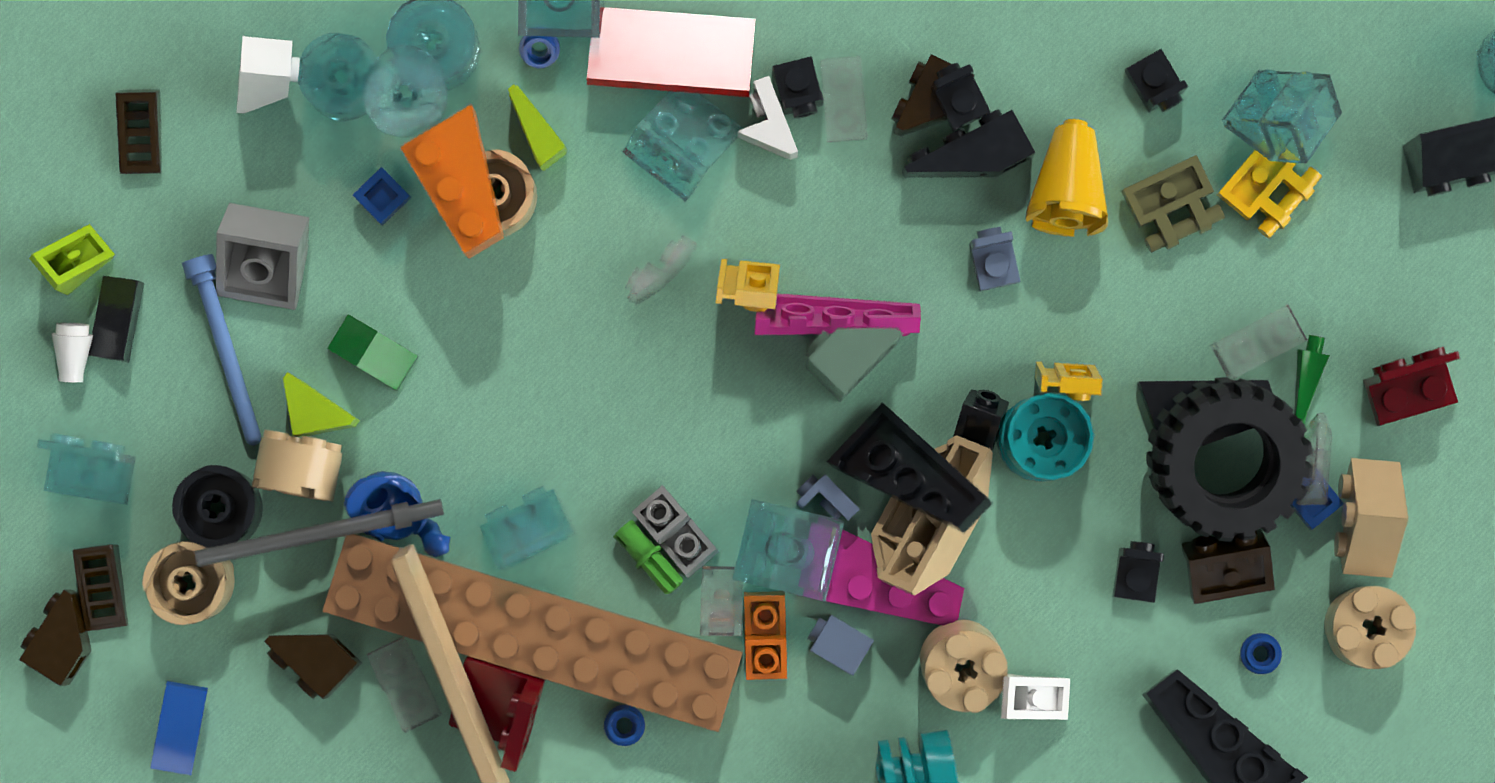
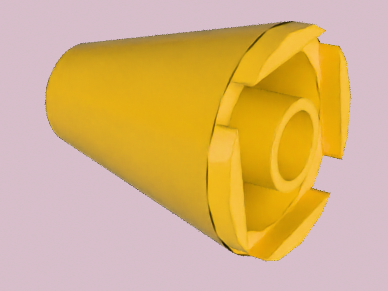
(1070, 184)

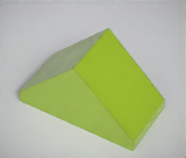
(72, 259)
(313, 412)

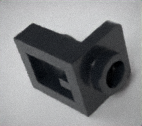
(1156, 82)
(798, 87)
(959, 95)
(981, 417)
(1137, 572)

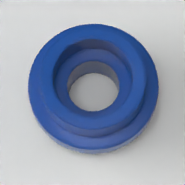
(535, 58)
(1273, 657)
(612, 731)

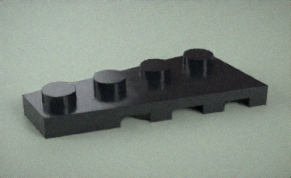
(905, 467)
(1214, 739)

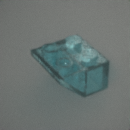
(1285, 114)

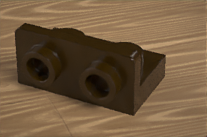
(1228, 568)

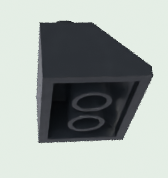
(1452, 157)

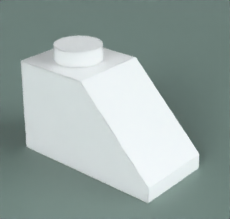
(265, 72)

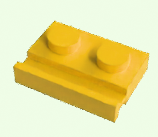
(750, 284)
(1075, 380)

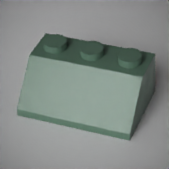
(848, 356)

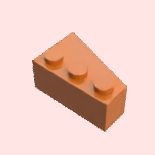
(457, 179)

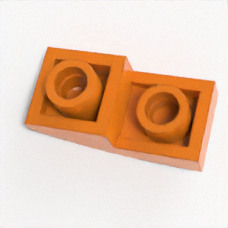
(765, 635)

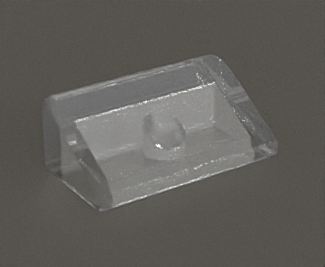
(1321, 439)

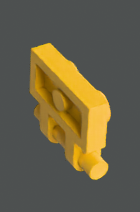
(1255, 182)

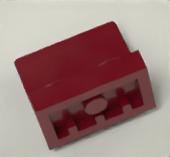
(1413, 389)
(507, 704)

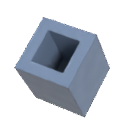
(839, 643)

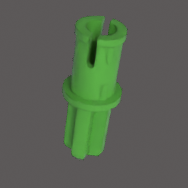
(648, 557)

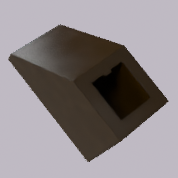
(922, 107)
(61, 640)
(316, 658)

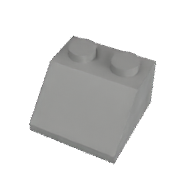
(261, 255)

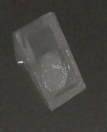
(720, 602)

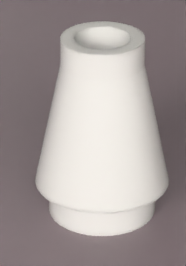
(71, 350)

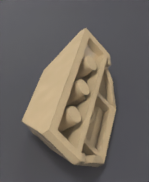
(916, 548)

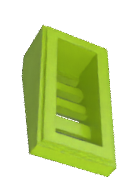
(542, 139)

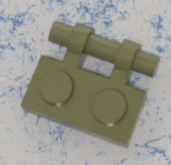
(1169, 191)

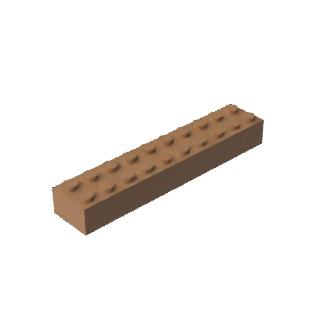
(542, 634)

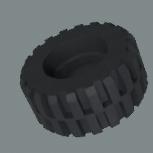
(1265, 495)

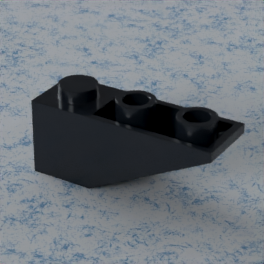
(982, 152)

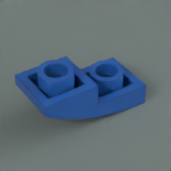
(179, 728)

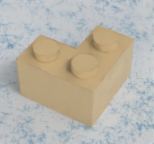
(1371, 517)

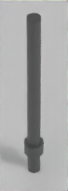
(399, 516)

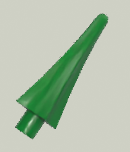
(1309, 371)

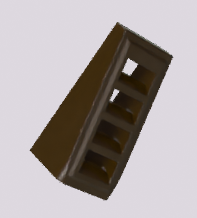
(149, 96)
(113, 569)

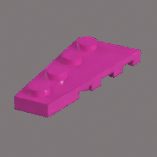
(817, 314)
(858, 586)

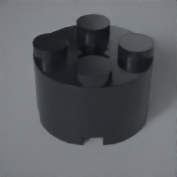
(206, 486)

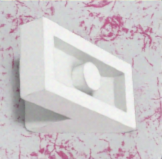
(773, 132)
(1035, 697)

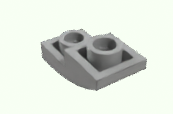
(675, 531)

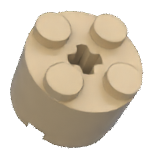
(517, 186)
(297, 466)
(168, 591)
(1391, 617)
(972, 687)

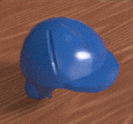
(385, 489)

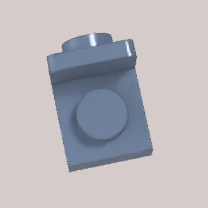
(994, 259)
(834, 500)

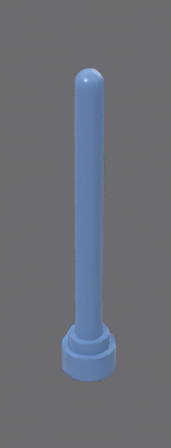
(202, 274)

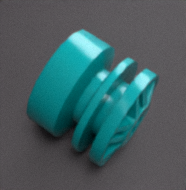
(1065, 450)
(931, 765)

